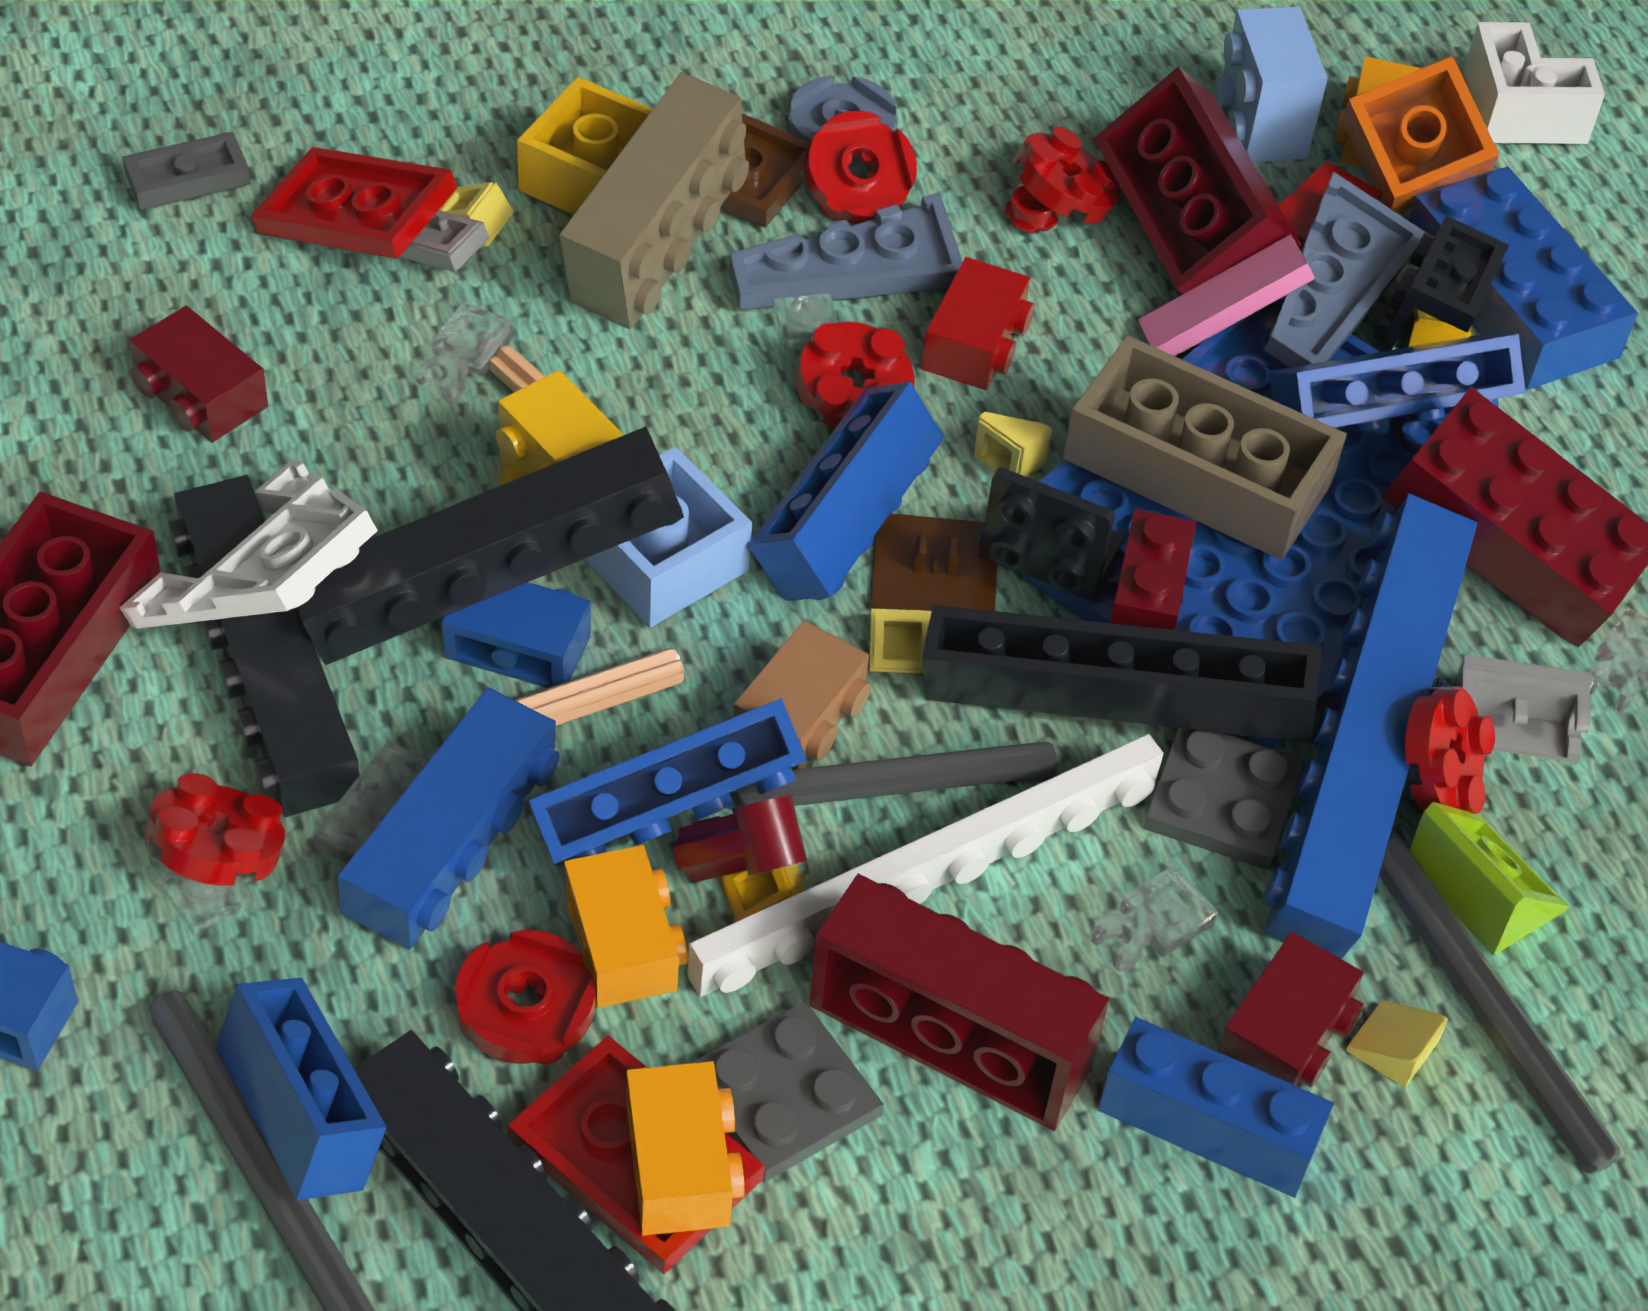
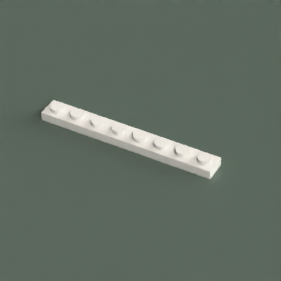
(955, 852)

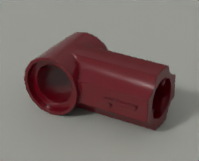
(750, 839)

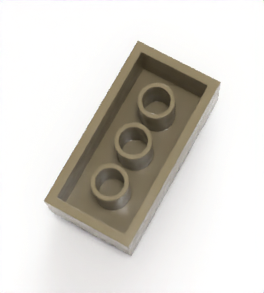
(655, 201)
(1204, 446)

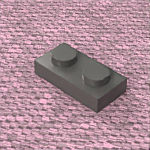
(186, 170)

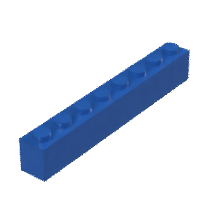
(1361, 756)

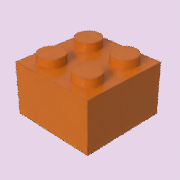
(1419, 134)

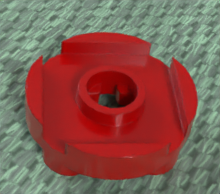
(1067, 175)
(836, 188)
(842, 347)
(1450, 747)
(215, 831)
(533, 1032)

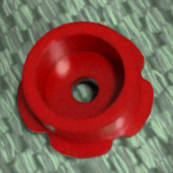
(1029, 213)

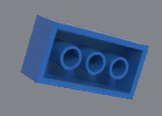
(1545, 283)

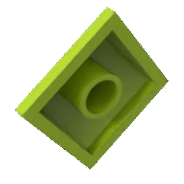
(1482, 877)

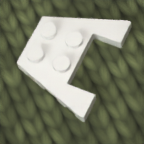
(270, 568)

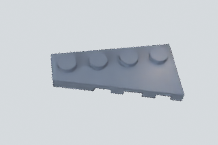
(1355, 256)
(873, 258)

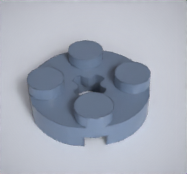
(822, 99)

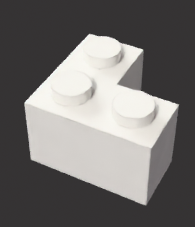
(1529, 95)

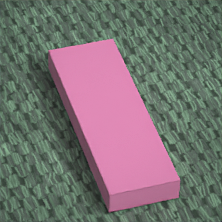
(1227, 298)

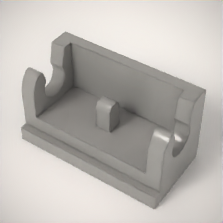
(1531, 705)

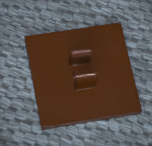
(931, 564)

